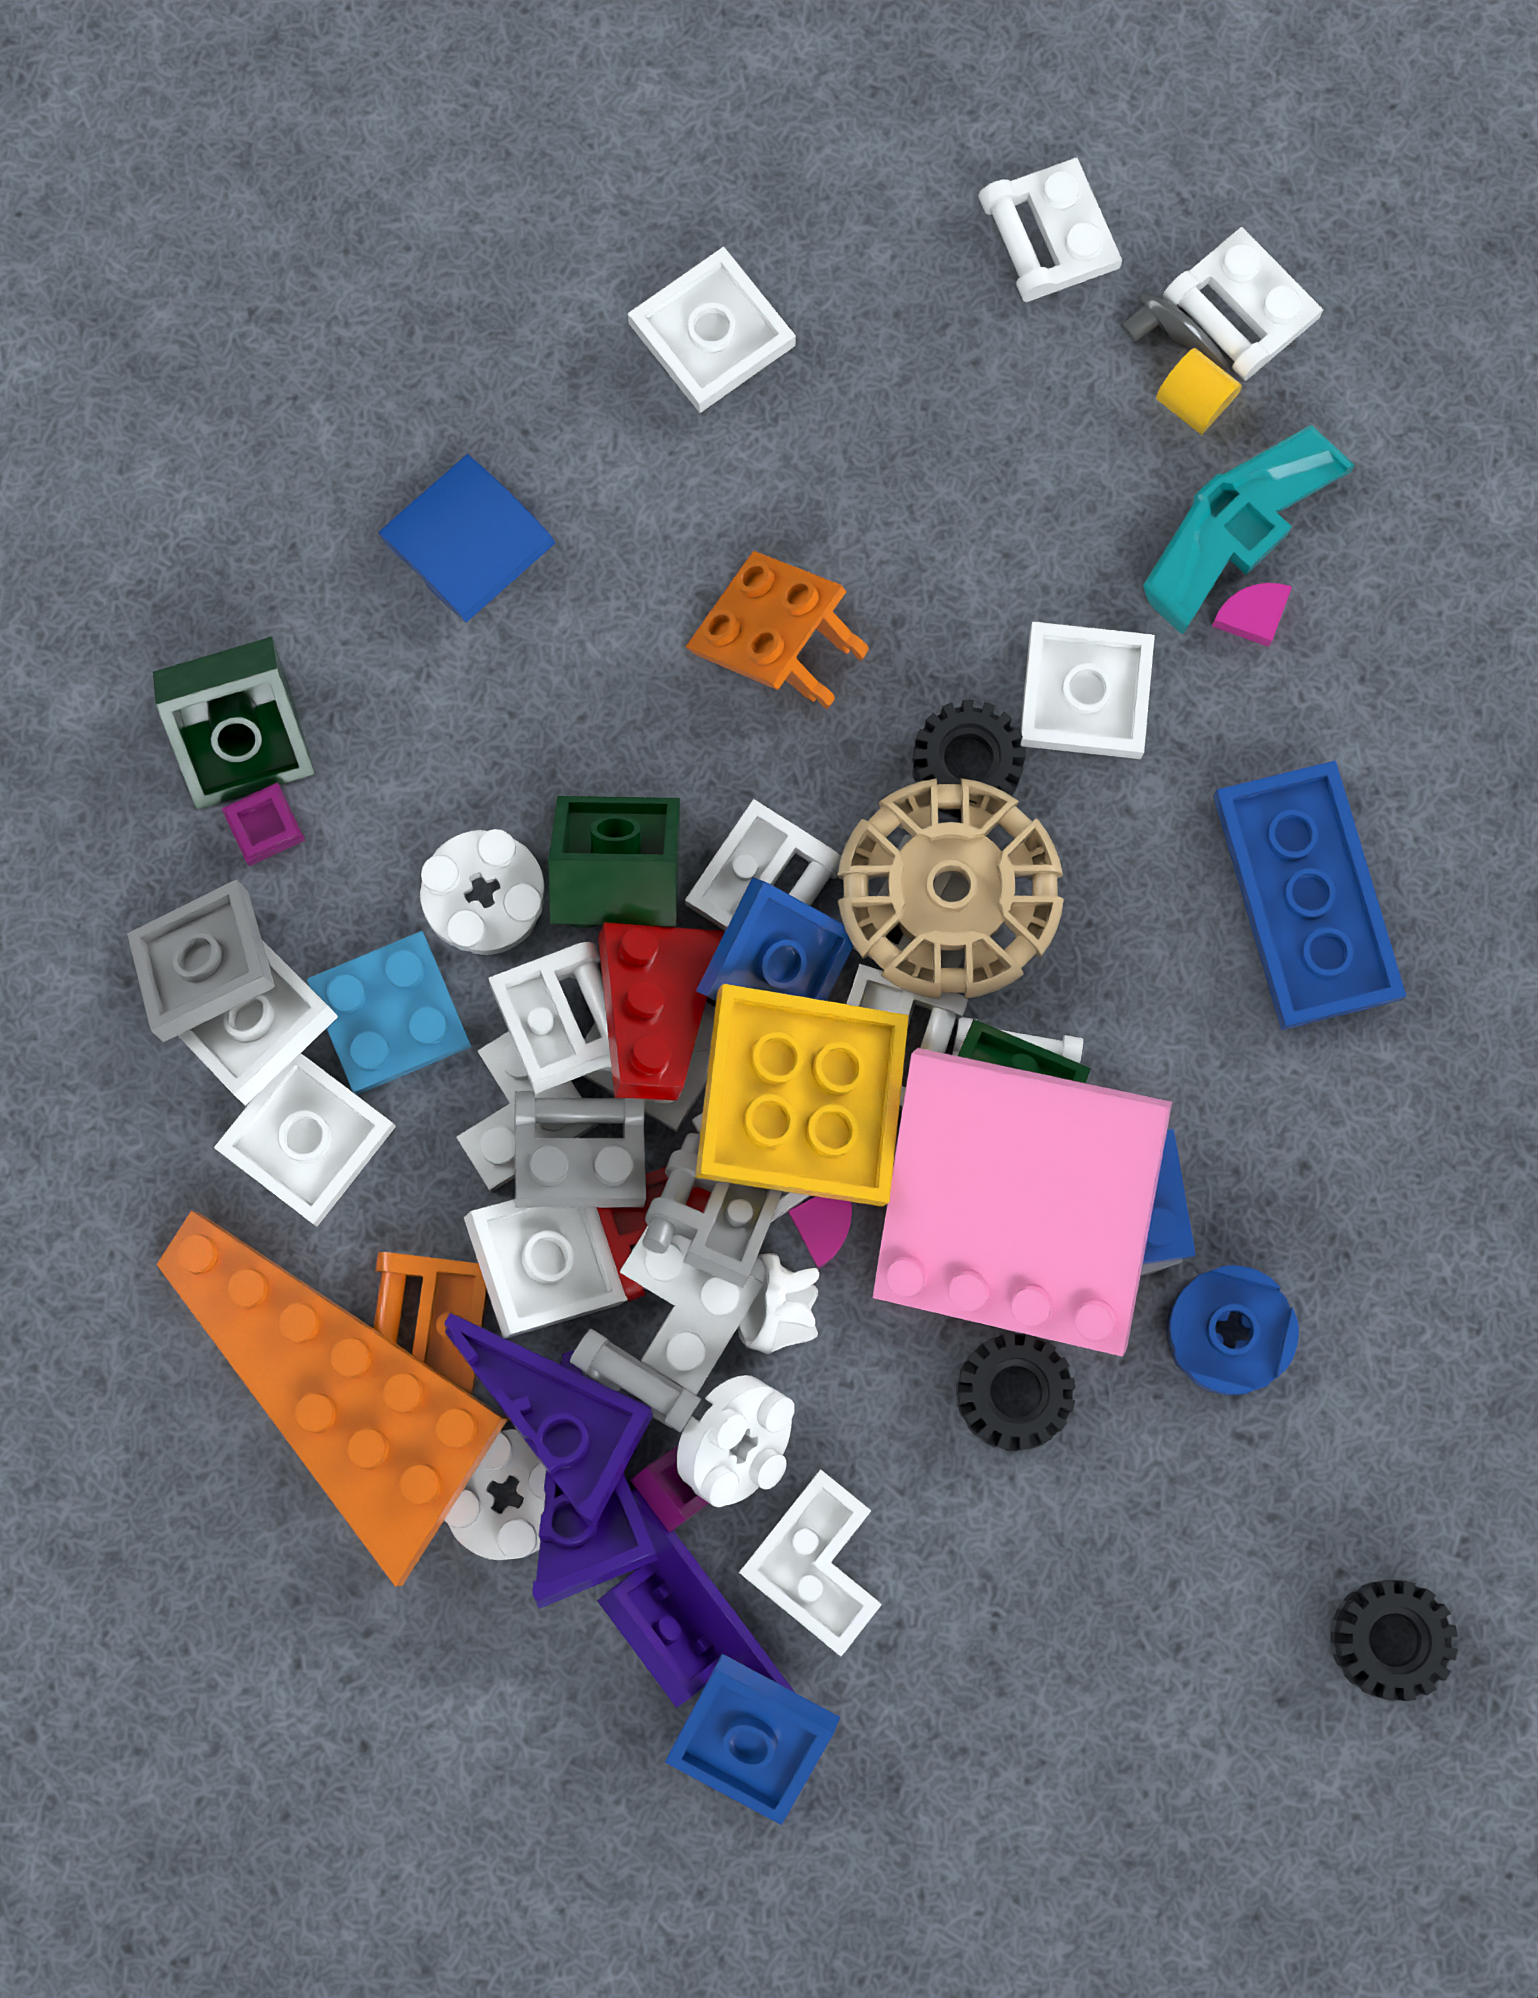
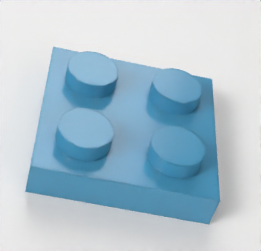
(390, 1013)

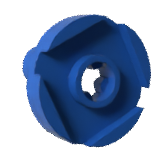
(1262, 1311)

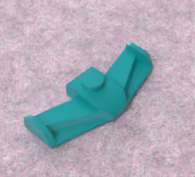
(1239, 520)

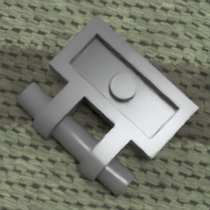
(726, 1233)

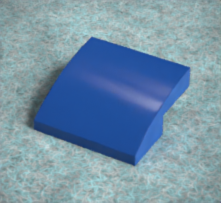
(466, 537)

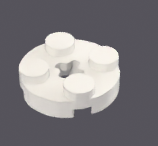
(470, 925)
(736, 1442)
(516, 1530)

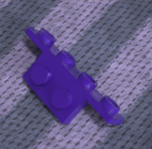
(680, 1617)

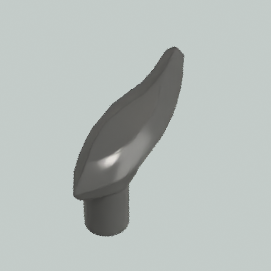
(1174, 323)

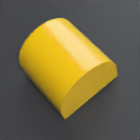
(1198, 390)

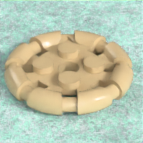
(943, 924)

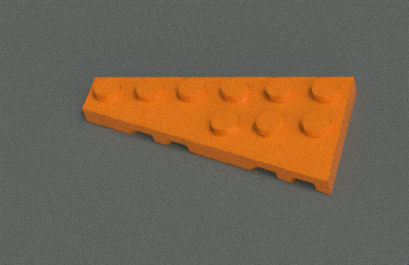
(357, 1409)

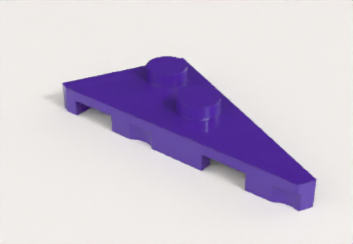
(568, 1421)
(580, 1555)

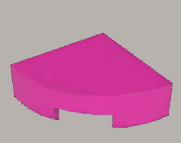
(1254, 612)
(822, 1226)

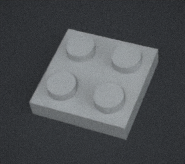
(200, 960)

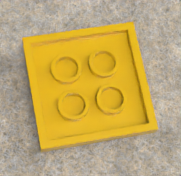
(802, 1095)

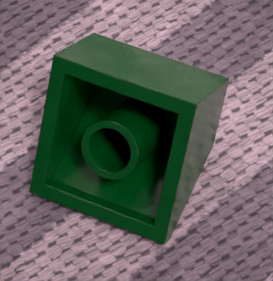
(232, 722)
(614, 861)

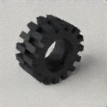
(974, 724)
(1054, 1384)
(1432, 1631)

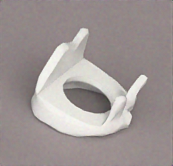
(781, 1309)

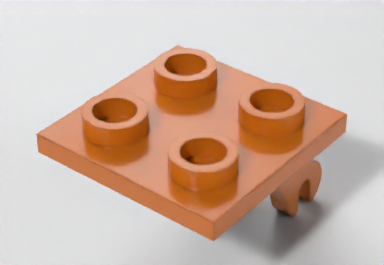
(768, 620)

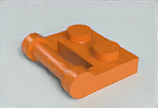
(446, 1289)

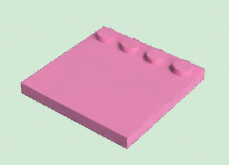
(1021, 1200)

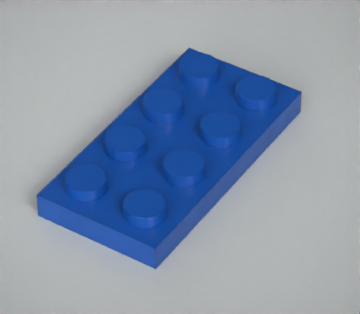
(1309, 895)

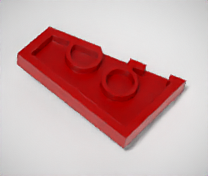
(653, 1004)

